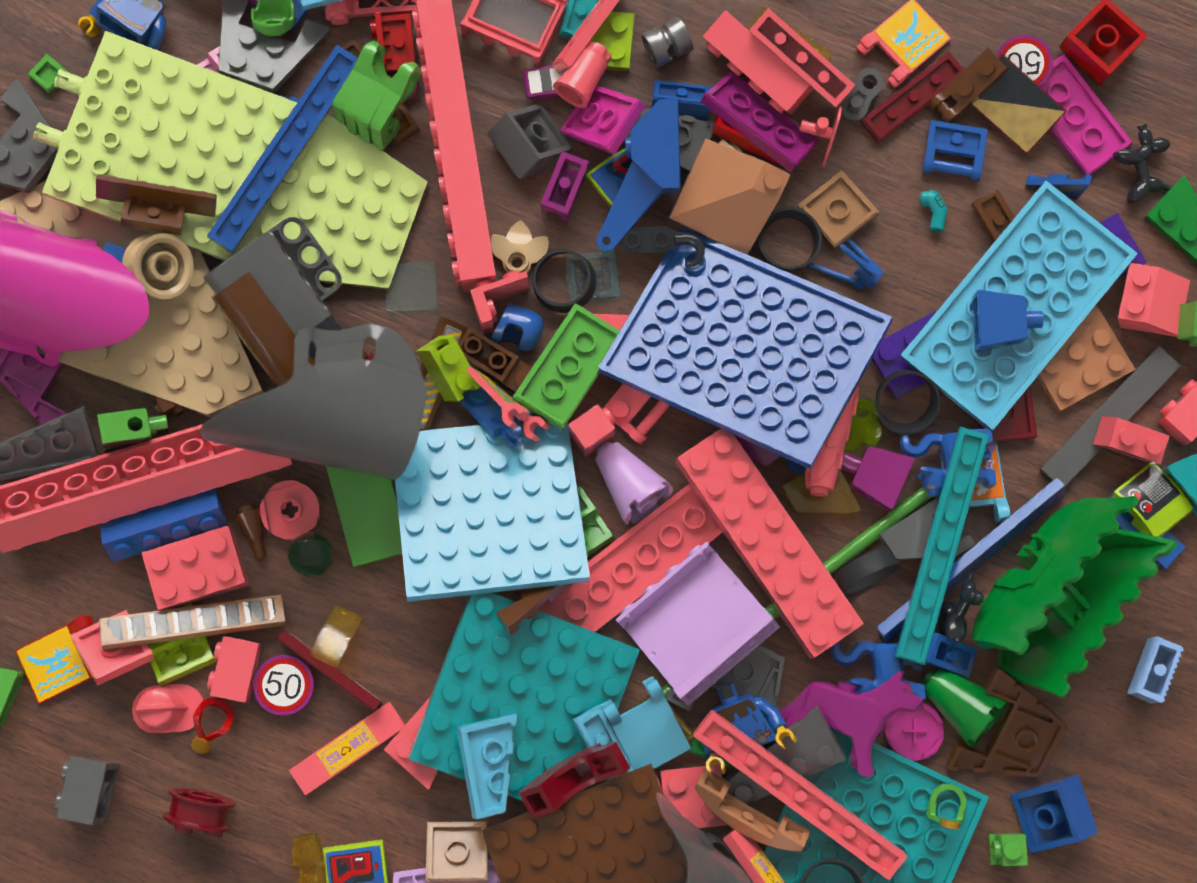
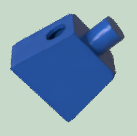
(1002, 319)

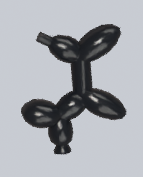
(1138, 159)
(954, 622)

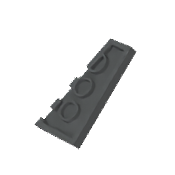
(812, 753)

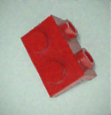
(396, 36)

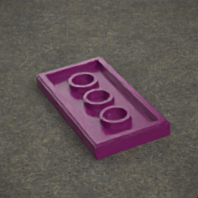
(759, 121)

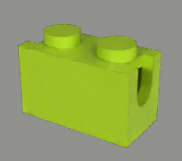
(447, 367)

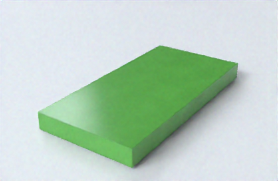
(566, 367)
(367, 515)

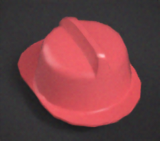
(166, 708)

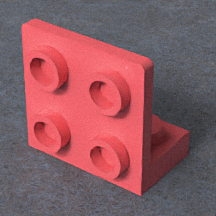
(488, 292)

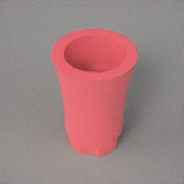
(580, 80)

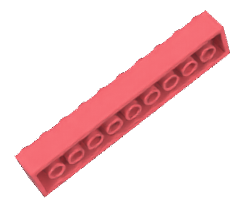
(454, 136)
(122, 485)

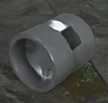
(669, 41)

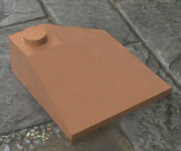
(728, 196)

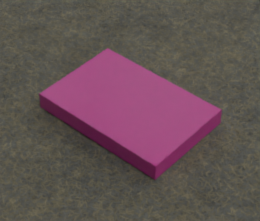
(604, 120)

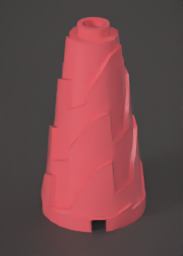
(825, 470)

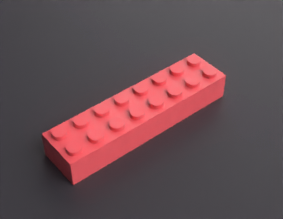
(768, 542)

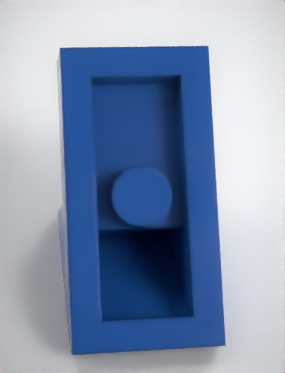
(951, 655)

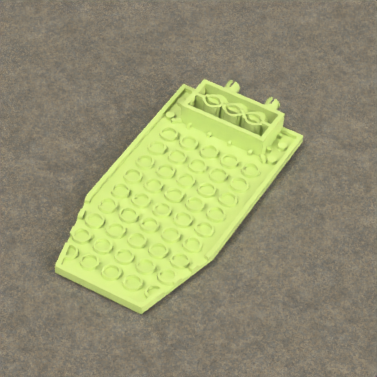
(203, 131)

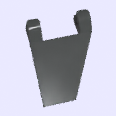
(909, 536)

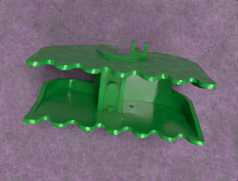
(1081, 573)

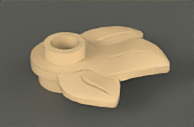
(519, 245)

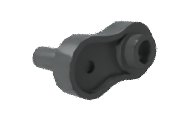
(858, 102)

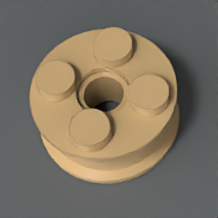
(175, 264)

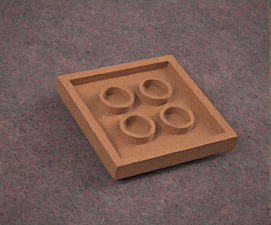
(1085, 362)

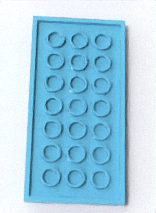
(1060, 266)

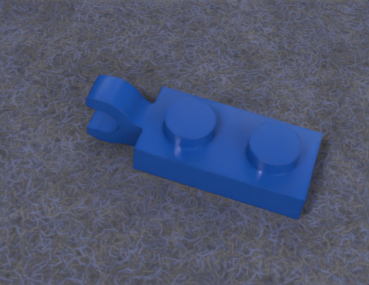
(489, 415)

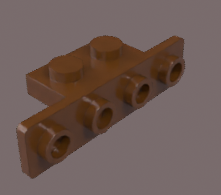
(154, 205)

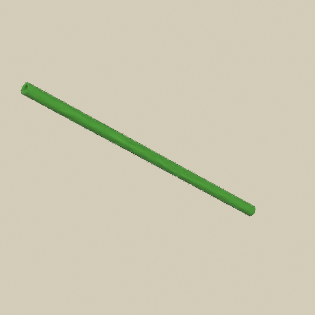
(862, 541)

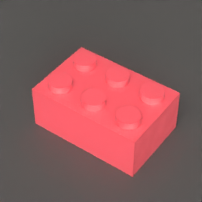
(196, 568)

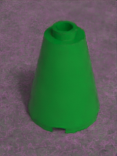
(963, 704)

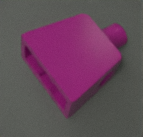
(878, 475)

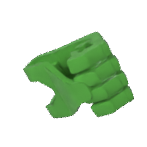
(371, 96)

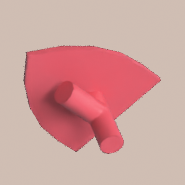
(821, 129)

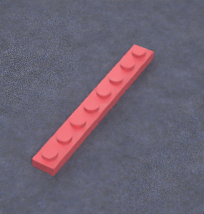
(800, 794)

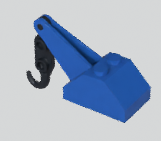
(653, 171)

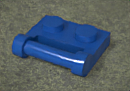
(956, 141)

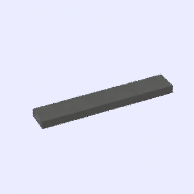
(1122, 404)

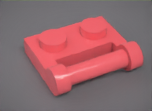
(627, 404)

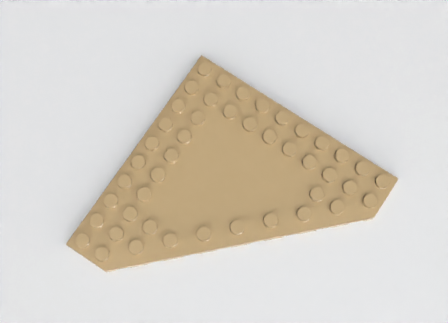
(184, 347)

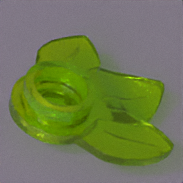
(864, 429)

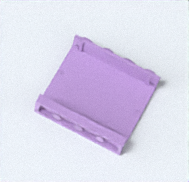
(697, 623)

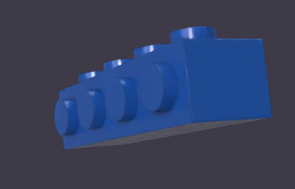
(163, 525)

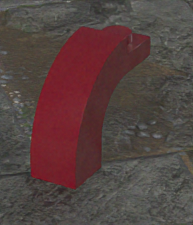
(572, 775)

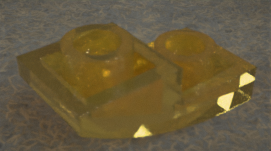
(336, 636)
(309, 858)

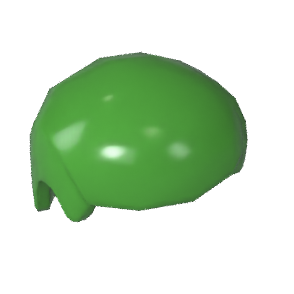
(273, 17)

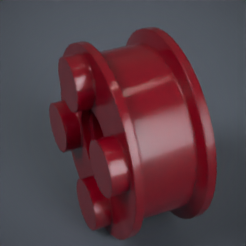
(198, 811)

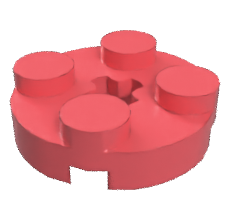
(276, 500)

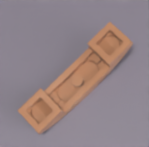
(747, 820)

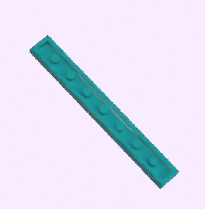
(941, 546)

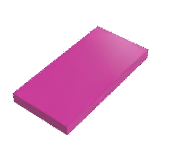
(1087, 128)

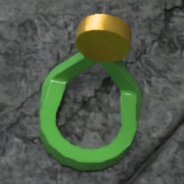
(931, 808)

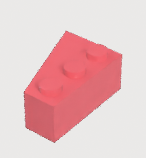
(401, 746)

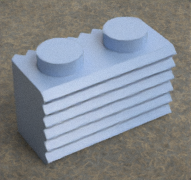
(1155, 670)

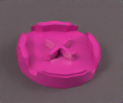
(915, 733)

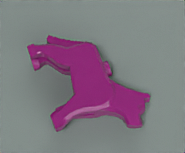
(854, 713)

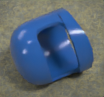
(523, 319)

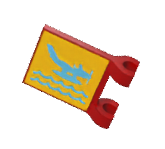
(53, 662)

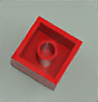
(1103, 41)

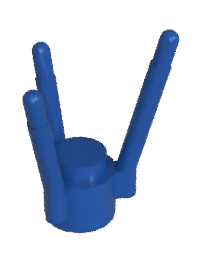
(867, 271)

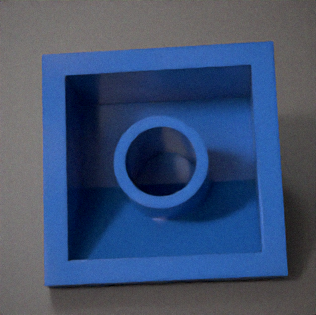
(1054, 814)

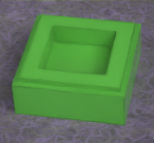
(45, 73)

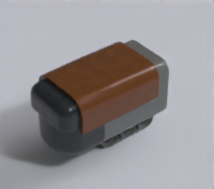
(274, 295)

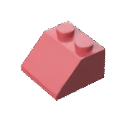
(1152, 300)

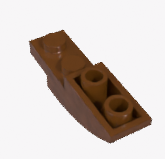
(493, 360)

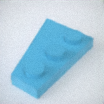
(485, 760)

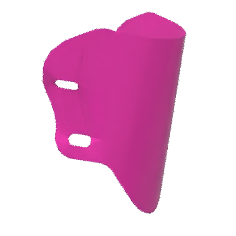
(63, 293)

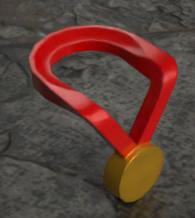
(202, 743)

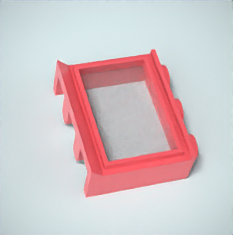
(517, 24)

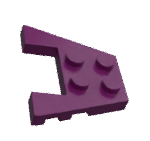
(30, 383)

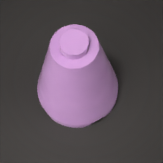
(631, 482)

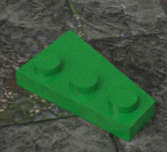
(1177, 217)

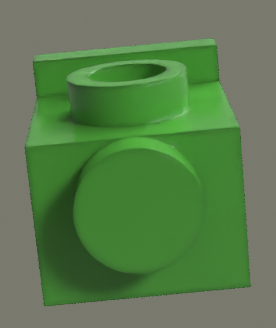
(1008, 849)

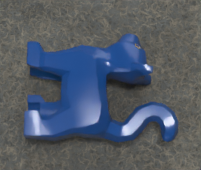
(933, 478)
(883, 665)

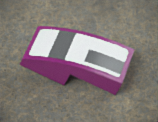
(540, 81)

